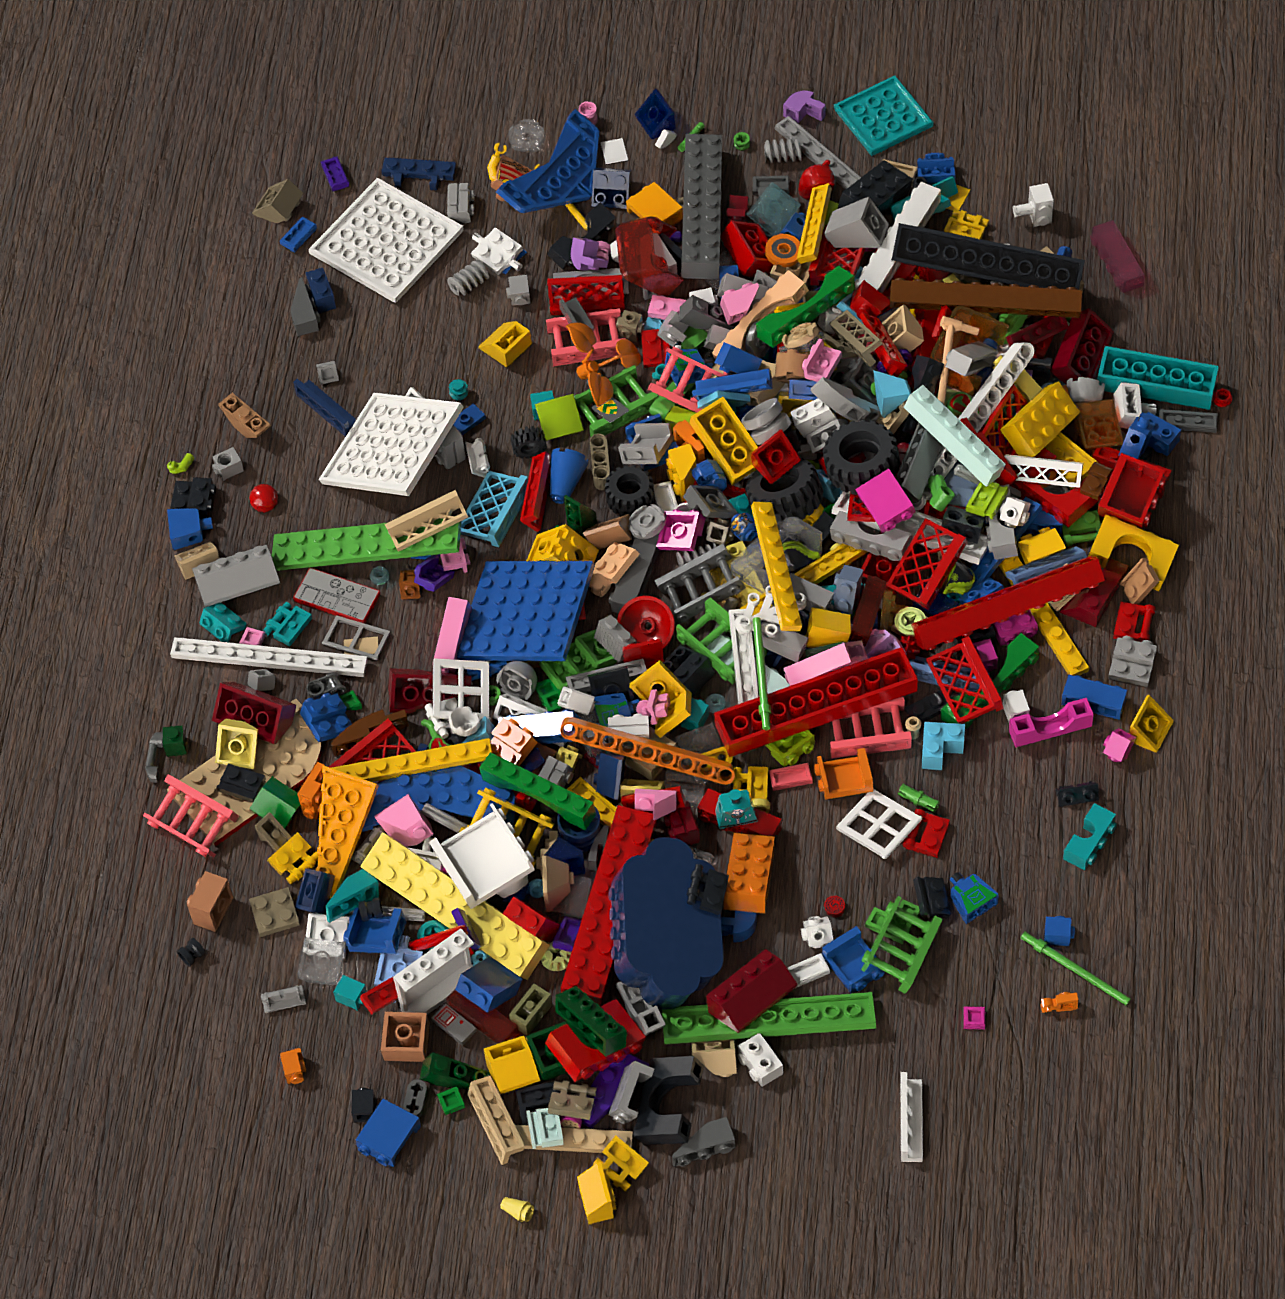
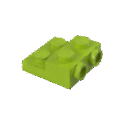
(789, 749)

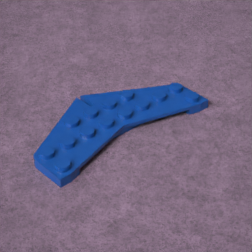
(565, 177)
(447, 789)

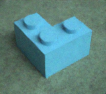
(941, 739)

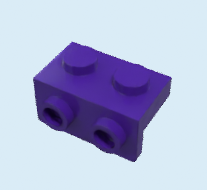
(431, 574)

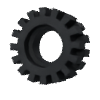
(528, 442)

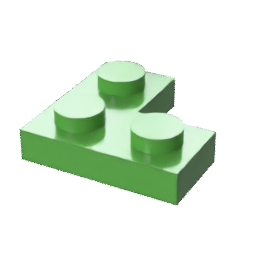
(878, 916)

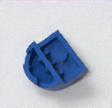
(935, 167)

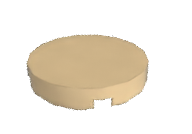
(800, 335)

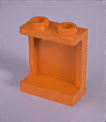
(844, 776)

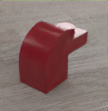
(738, 208)

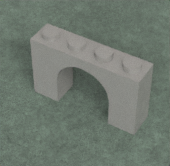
(716, 333)
(790, 643)

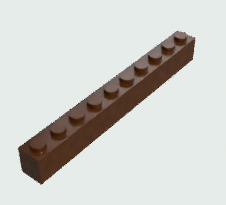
(986, 298)

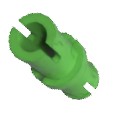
(918, 798)

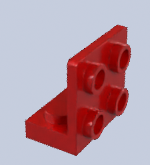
(649, 651)

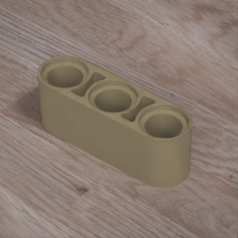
(599, 460)

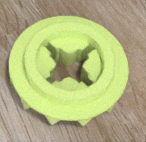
(905, 614)
(557, 964)

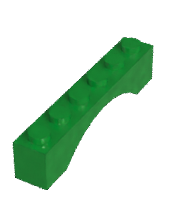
(835, 287)
(1020, 655)
(564, 802)

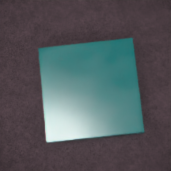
(883, 115)

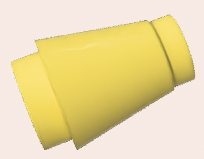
(518, 1209)

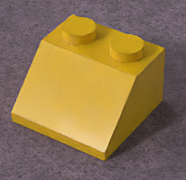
(1040, 546)

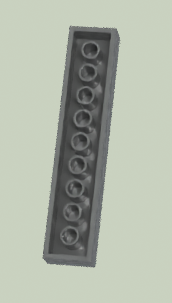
(701, 206)

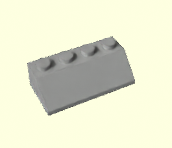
(235, 575)

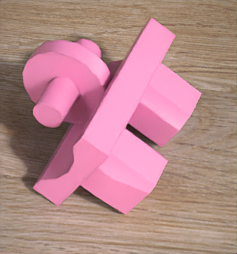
(655, 706)

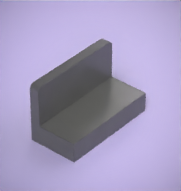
(574, 312)

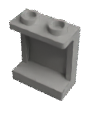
(648, 445)
(632, 1073)

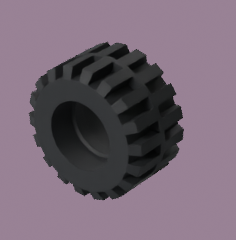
(624, 479)

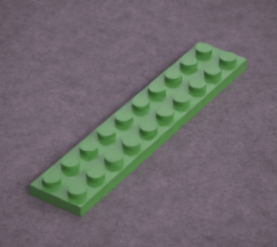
(356, 545)
(784, 1018)

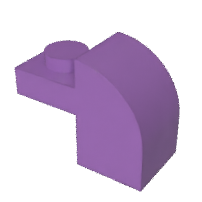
(801, 104)
(584, 255)

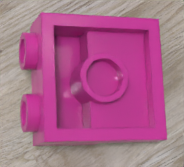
(681, 530)
(1010, 629)

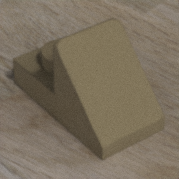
(272, 832)

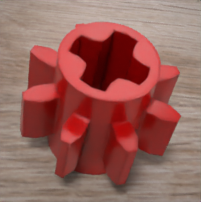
(910, 646)

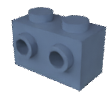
(847, 589)

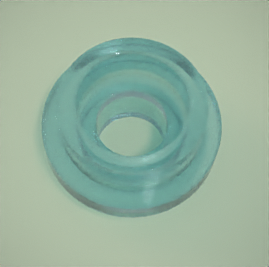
(379, 571)
(715, 707)

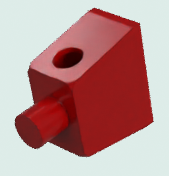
(868, 300)

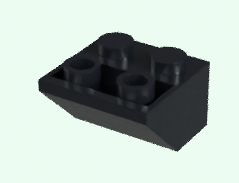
(690, 668)

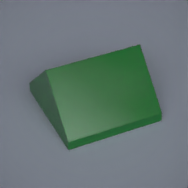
(278, 800)

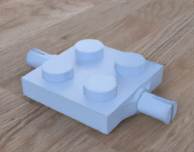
(392, 964)

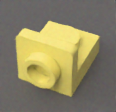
(568, 755)

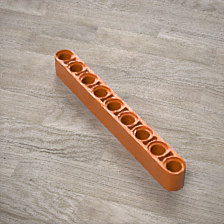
(654, 758)

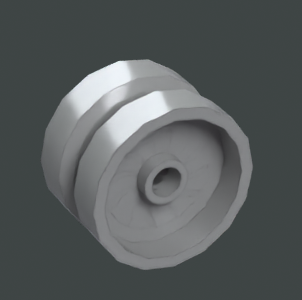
(766, 420)

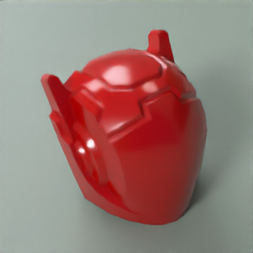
(815, 176)

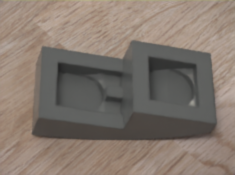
(597, 847)

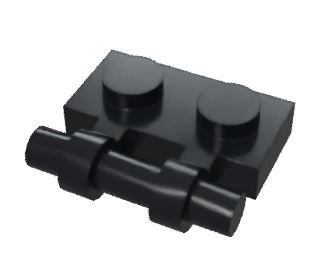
(713, 891)

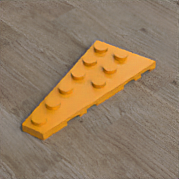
(341, 820)

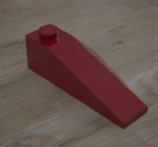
(1093, 602)
(414, 688)

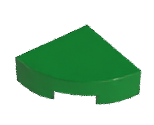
(351, 701)

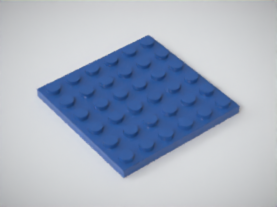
(525, 610)

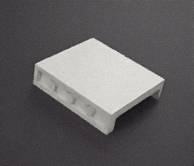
(484, 858)
(434, 975)

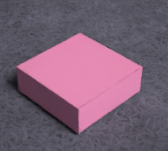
(252, 637)

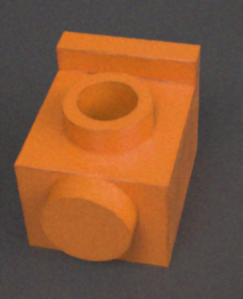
(293, 1066)

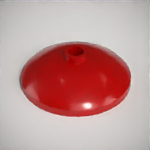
(647, 609)

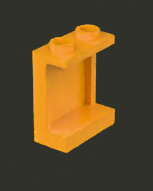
(655, 202)

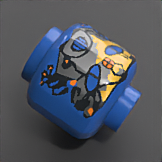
(743, 527)

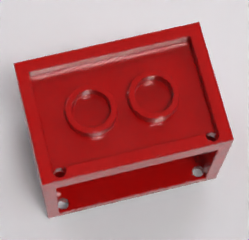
(1132, 491)

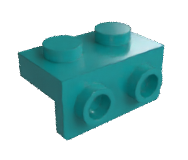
(221, 621)

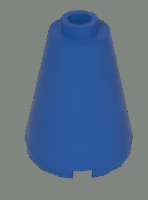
(565, 473)

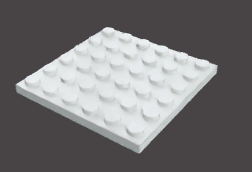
(386, 240)
(391, 444)

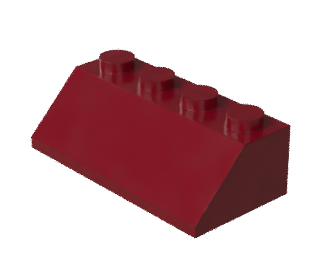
(1082, 347)
(263, 711)
(750, 991)

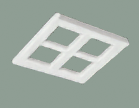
(461, 690)
(878, 823)

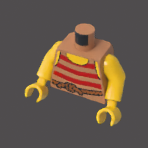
(504, 169)

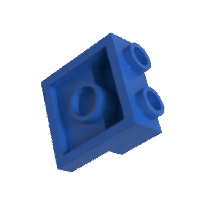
(325, 716)

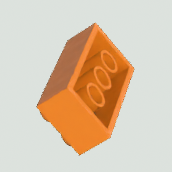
(749, 872)

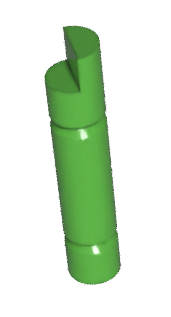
(696, 130)

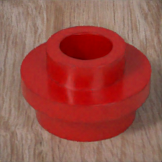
(1222, 393)

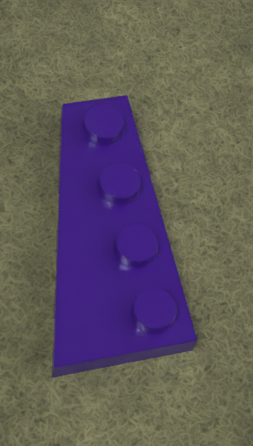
(607, 1084)

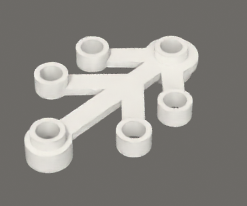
(766, 613)

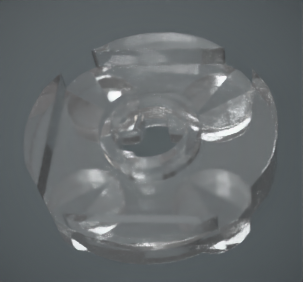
(526, 144)

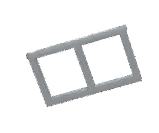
(362, 626)

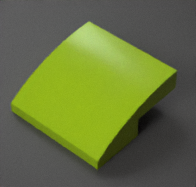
(559, 417)

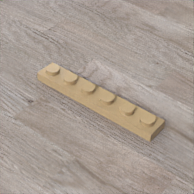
(579, 1139)

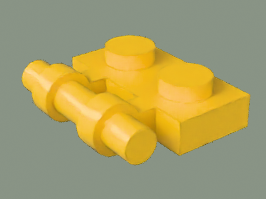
(960, 226)
(756, 781)
(291, 852)
(626, 1159)

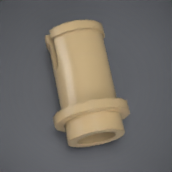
(913, 725)

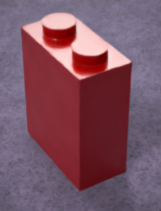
(531, 919)

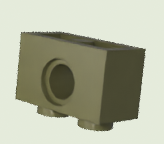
(531, 1009)

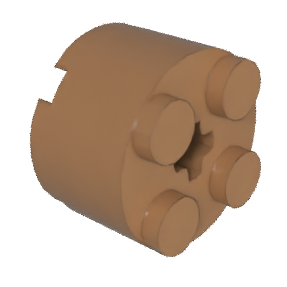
(789, 365)

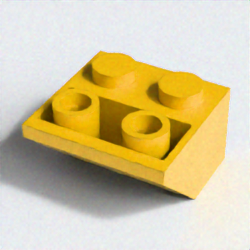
(507, 342)
(680, 466)
(511, 1064)
(596, 1194)

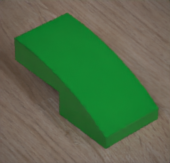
(548, 695)

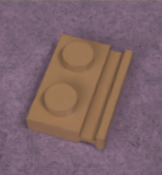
(1139, 581)

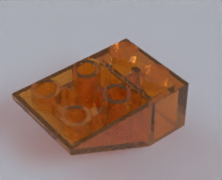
(1098, 424)

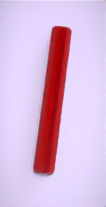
(434, 939)

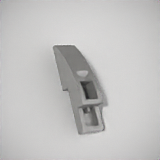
(844, 402)

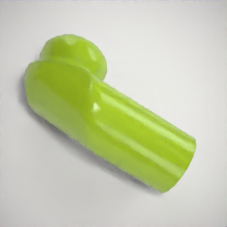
(183, 466)

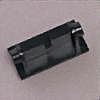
(1075, 795)

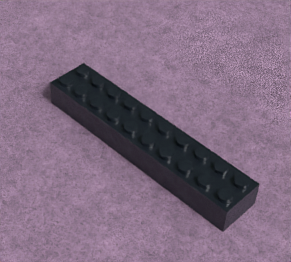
(984, 259)

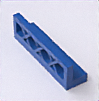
(736, 383)

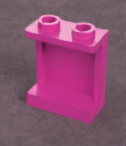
(886, 501)

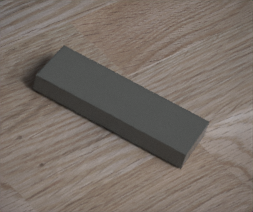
(1190, 420)

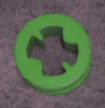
(741, 145)
(493, 700)

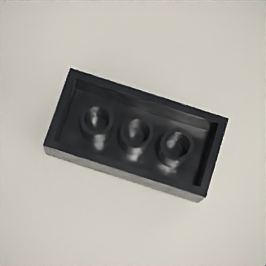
(882, 184)

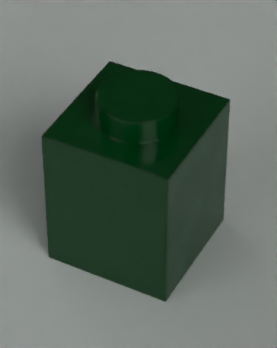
(174, 741)

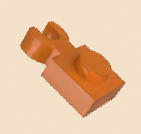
(1062, 1002)

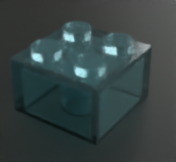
(773, 209)

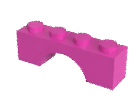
(1030, 729)

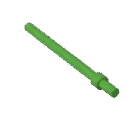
(764, 707)
(1041, 946)

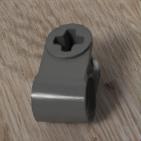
(326, 685)

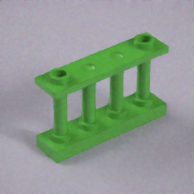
(636, 409)
(715, 612)
(921, 944)

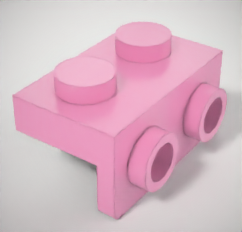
(662, 306)
(821, 362)

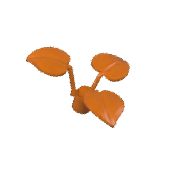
(600, 387)

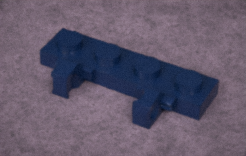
(414, 168)

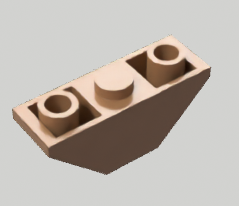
(243, 417)

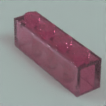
(1117, 256)

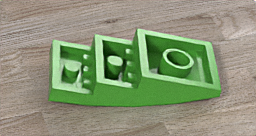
(583, 656)

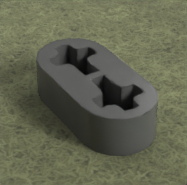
(419, 1100)

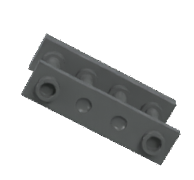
(694, 569)

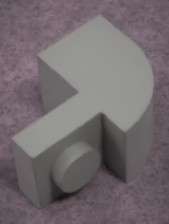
(672, 329)

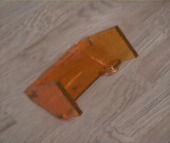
(988, 328)

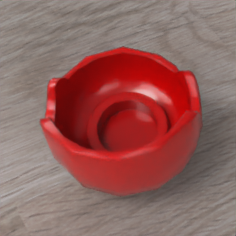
(263, 498)

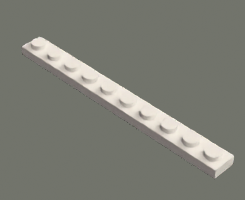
(269, 657)

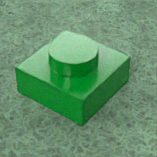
(451, 1100)

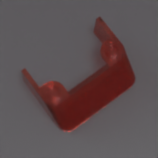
(638, 258)

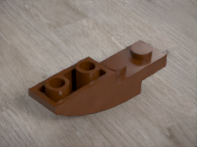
(362, 727)

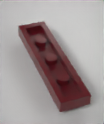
(1038, 331)

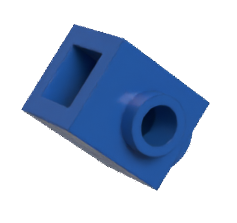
(1058, 931)

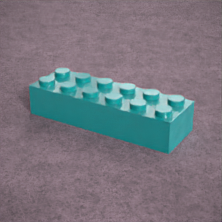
(1159, 377)

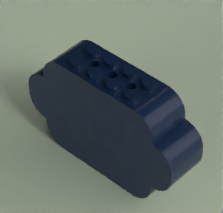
(658, 936)

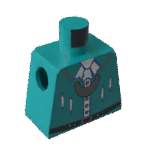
(735, 809)

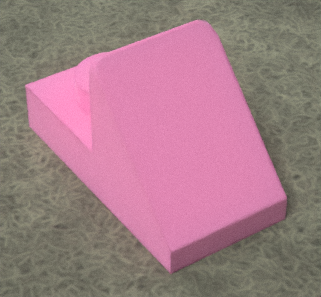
(659, 801)

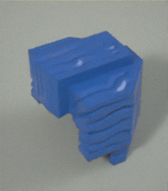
(709, 474)

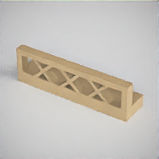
(425, 517)
(495, 1118)

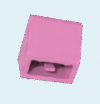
(739, 302)

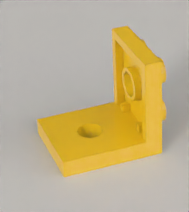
(561, 545)
(679, 695)

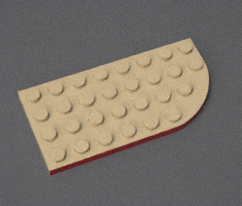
(286, 761)

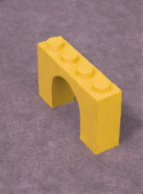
(1116, 532)

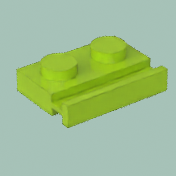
(987, 499)

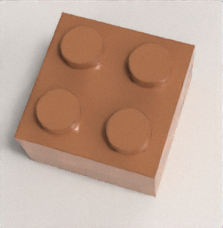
(210, 901)
(405, 1036)

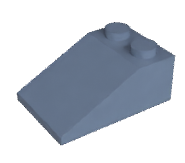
(962, 488)

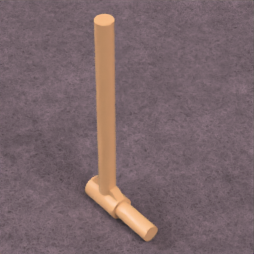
(951, 327)

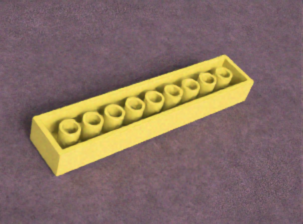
(438, 896)

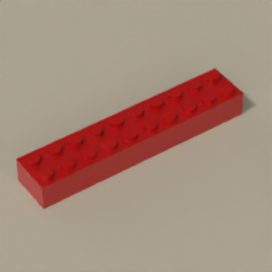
(817, 701)
(591, 959)

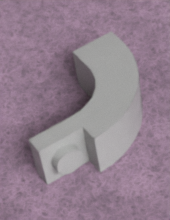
(644, 1015)

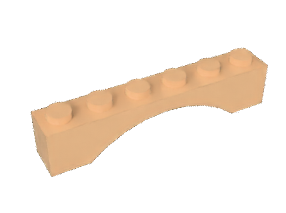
(786, 291)

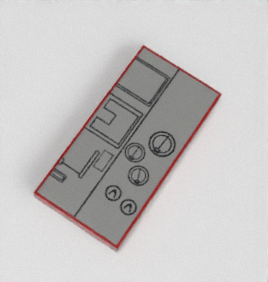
(336, 595)

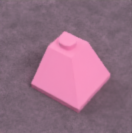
(405, 822)

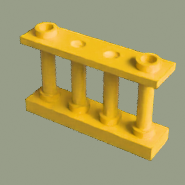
(543, 820)

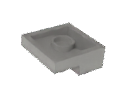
(1132, 661)

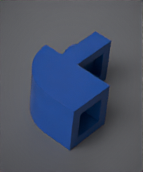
(741, 926)

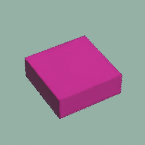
(974, 1017)

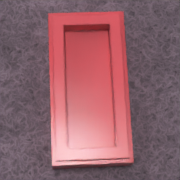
(790, 776)

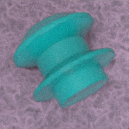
(458, 389)

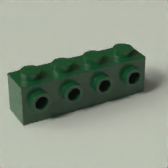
(591, 1021)

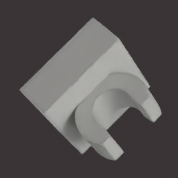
(327, 372)

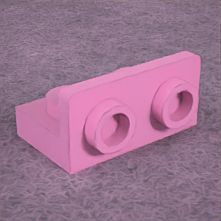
(456, 560)

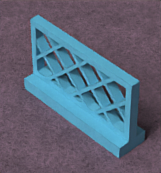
(509, 509)

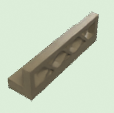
(851, 339)

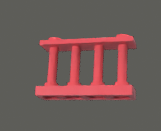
(571, 354)
(677, 395)
(872, 744)
(192, 795)

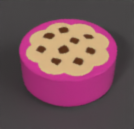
(570, 1122)

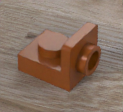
(408, 588)

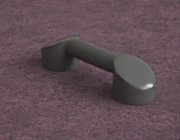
(155, 742)

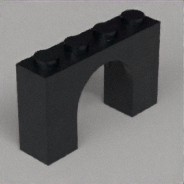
(668, 1073)

